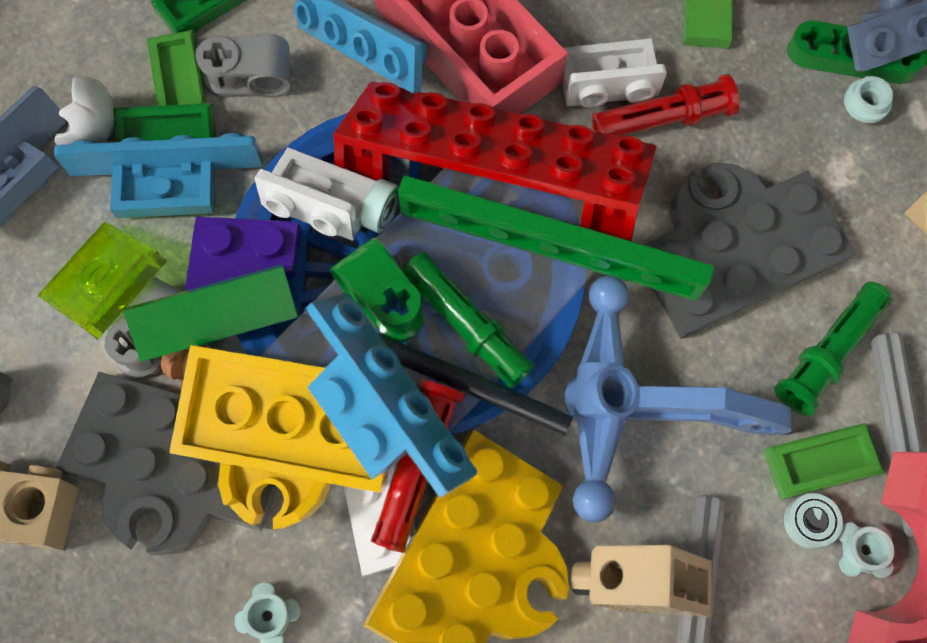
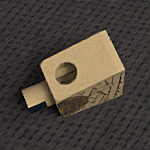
(646, 580)

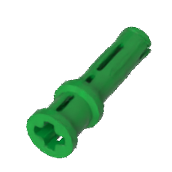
(824, 363)

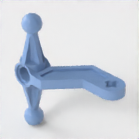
(608, 395)

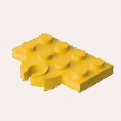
(263, 431)
(476, 557)

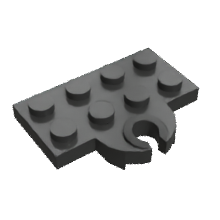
(752, 238)
(126, 446)

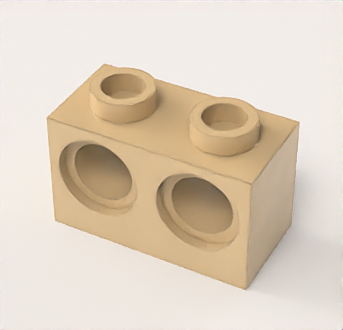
(16, 494)

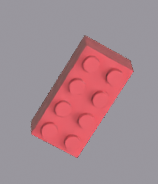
(483, 49)

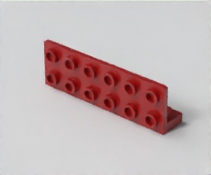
(500, 146)

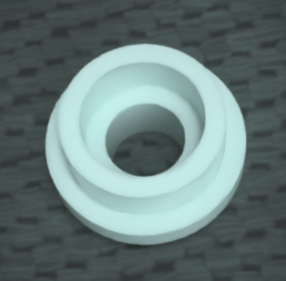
(876, 92)

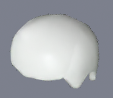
(89, 114)

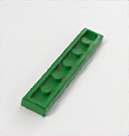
(554, 239)

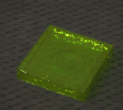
(102, 279)

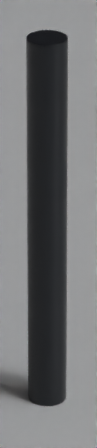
(480, 387)

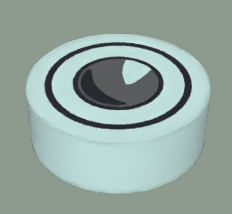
(379, 205)
(813, 521)

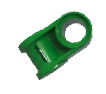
(377, 285)

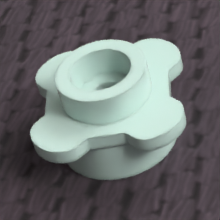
(880, 545)
(265, 599)

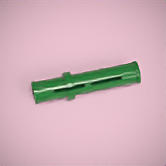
(481, 334)

